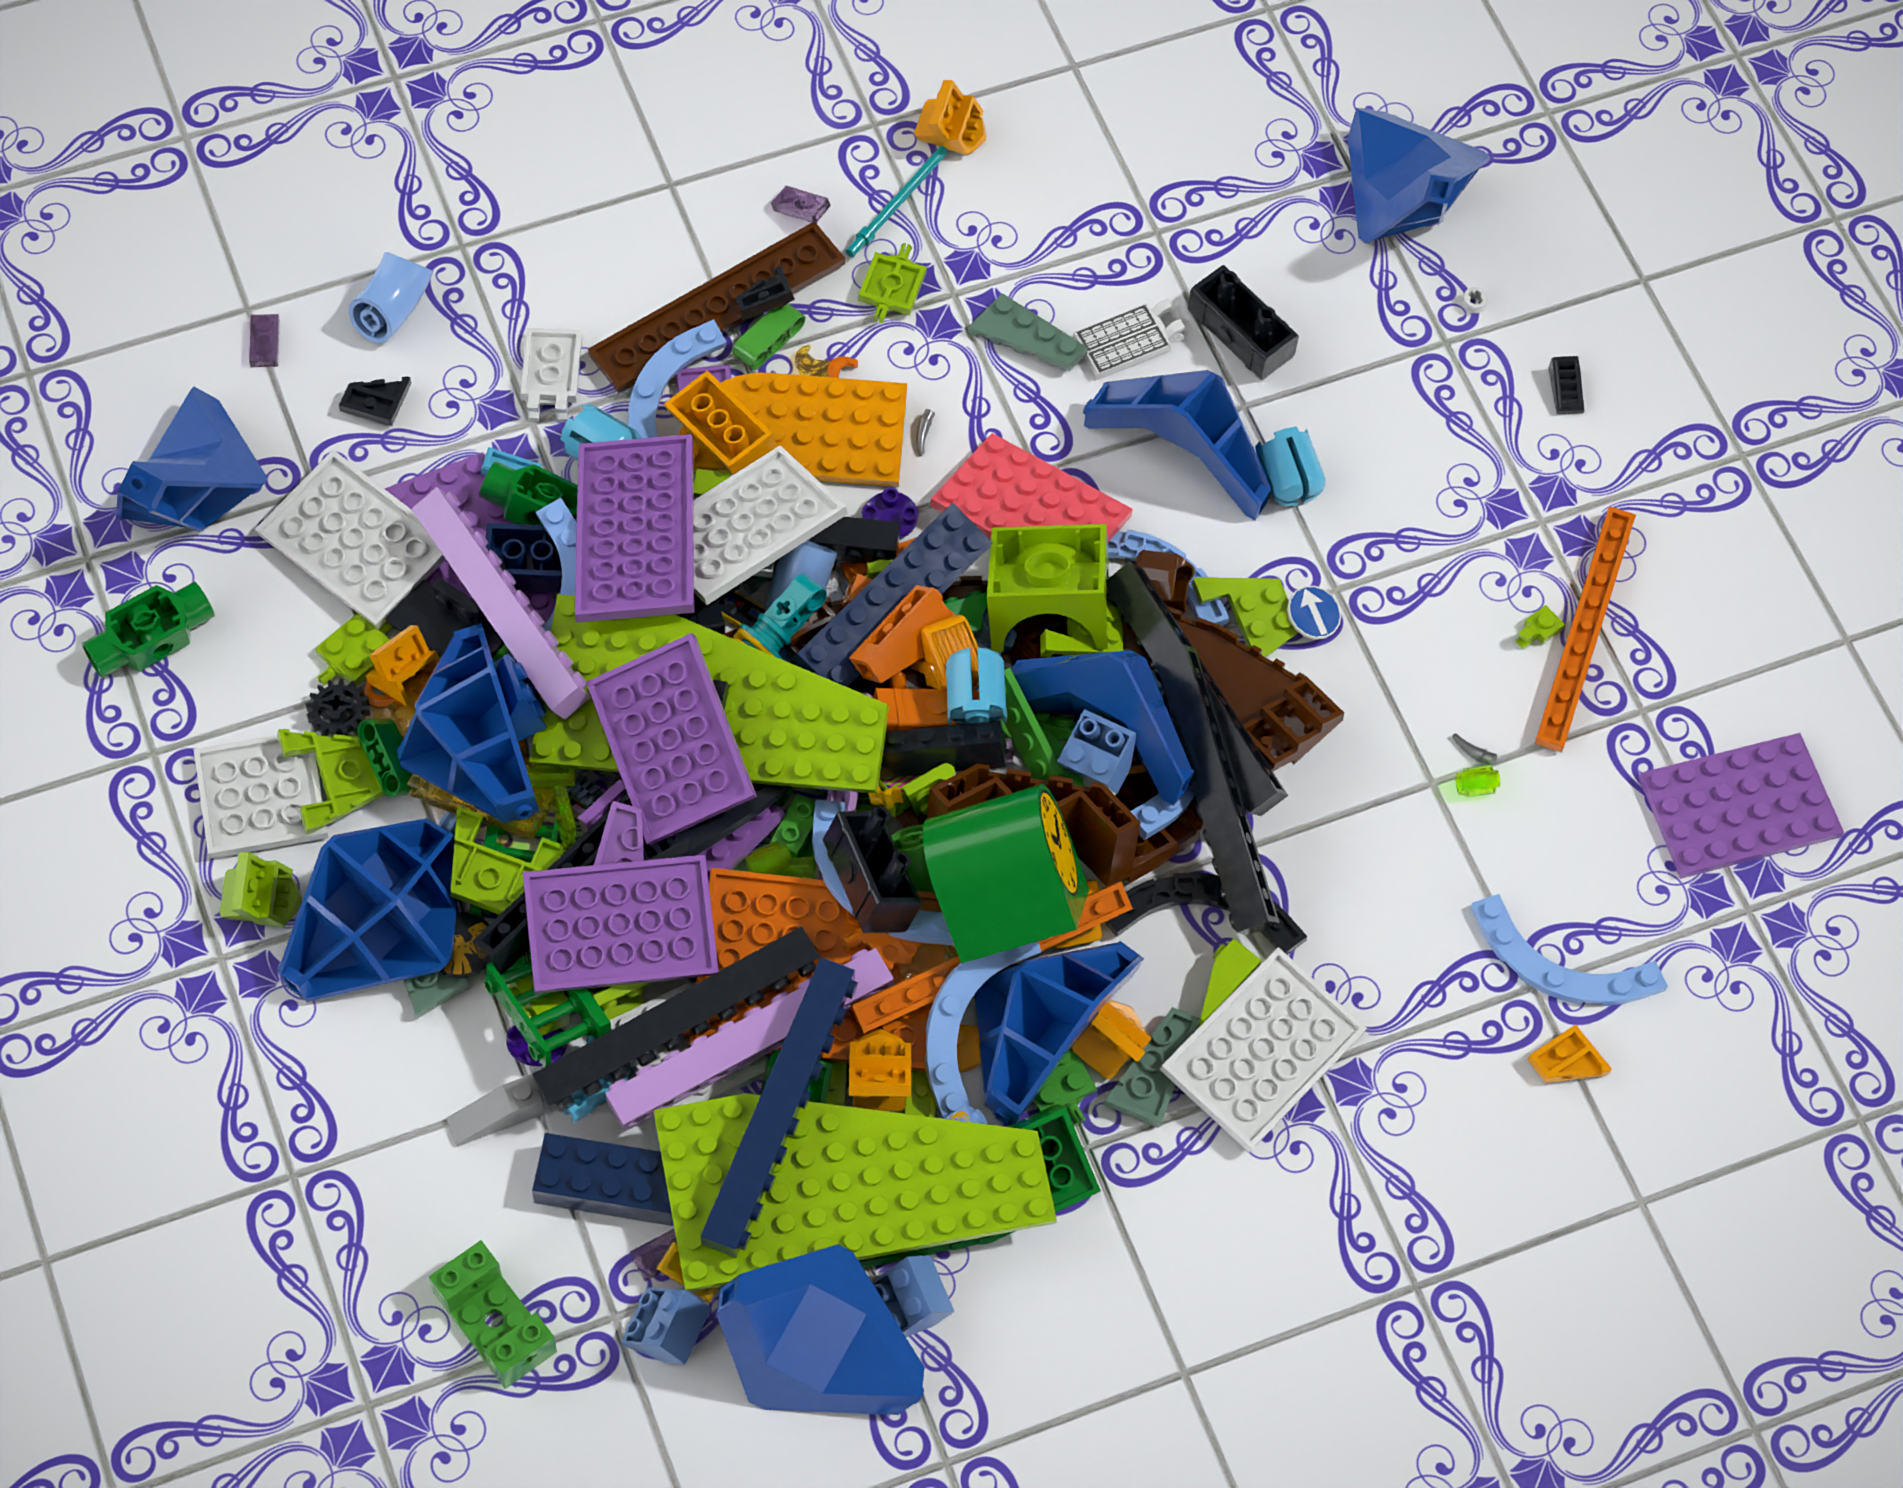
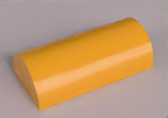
(721, 422)

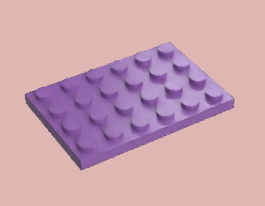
(671, 738)
(1740, 805)
(620, 924)

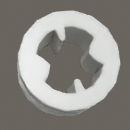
(1471, 293)

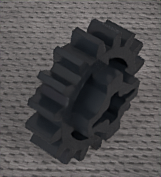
(337, 708)

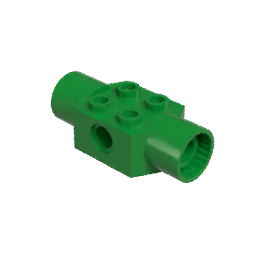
(526, 491)
(147, 628)

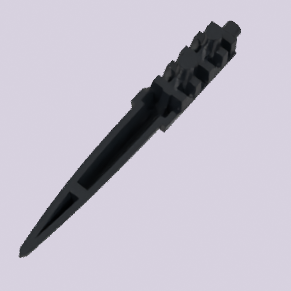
(707, 833)

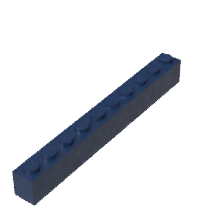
(778, 1107)

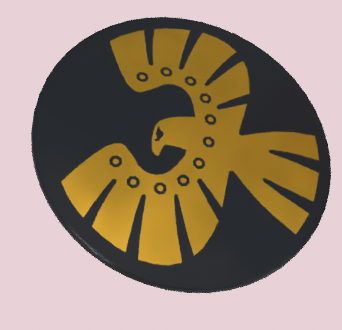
(465, 958)

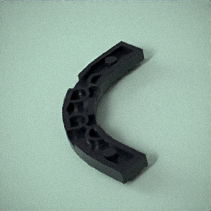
(1200, 890)

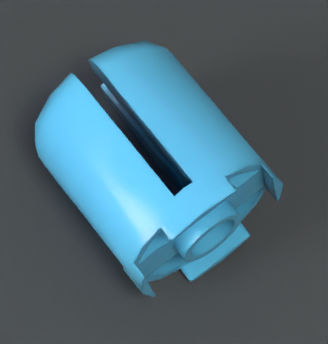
(594, 426)
(1291, 467)
(992, 698)

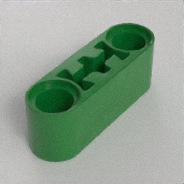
(380, 742)

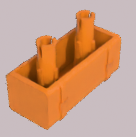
(914, 706)

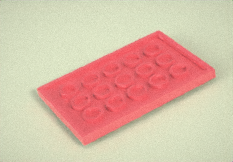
(1016, 489)

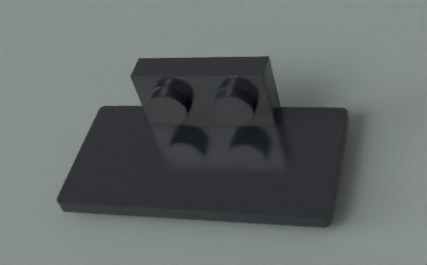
(438, 613)

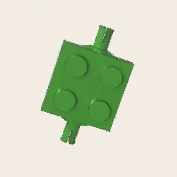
(1067, 1087)

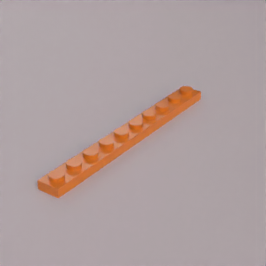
(1585, 629)
(924, 986)

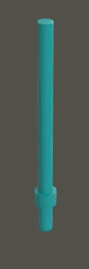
(867, 234)

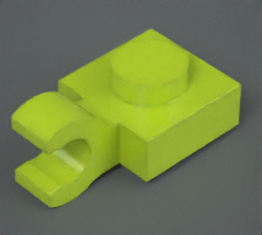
(1540, 626)

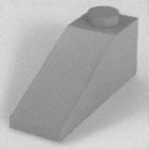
(496, 1111)

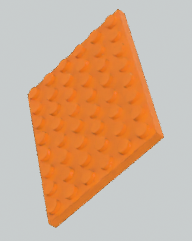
(762, 907)

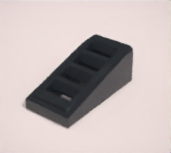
(1564, 368)

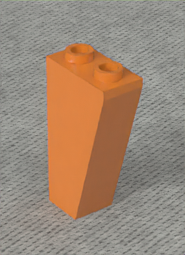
(898, 638)

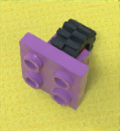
(592, 801)

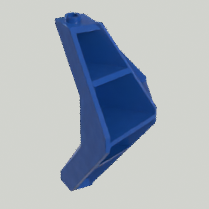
(1404, 173)
(1195, 415)
(194, 471)
(1120, 690)
(465, 733)
(374, 911)
(1035, 1016)
(818, 1338)

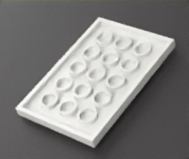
(756, 521)
(352, 538)
(1263, 1049)

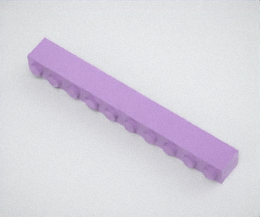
(502, 603)
(729, 1049)

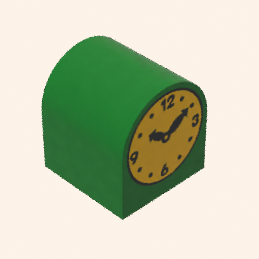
(1005, 872)

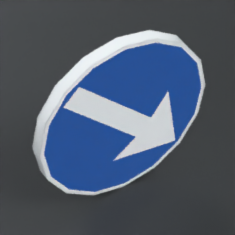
(1314, 612)

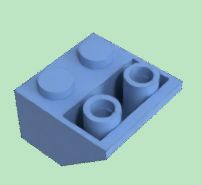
(1099, 751)
(914, 1294)
(666, 1324)

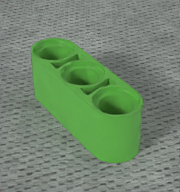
(768, 335)

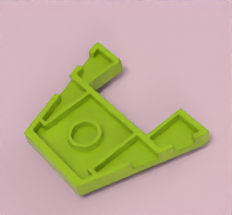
(1257, 606)
(1080, 640)
(344, 773)
(488, 876)

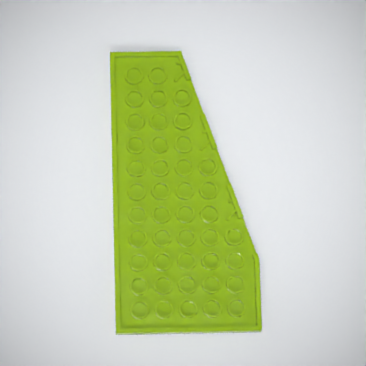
(783, 717)
(851, 1181)

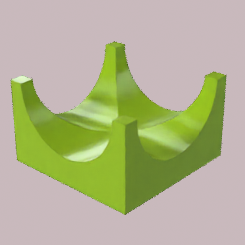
(1048, 573)

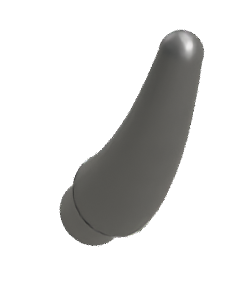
(922, 429)
(1475, 752)

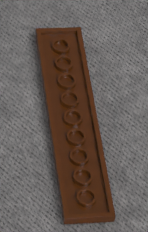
(804, 259)

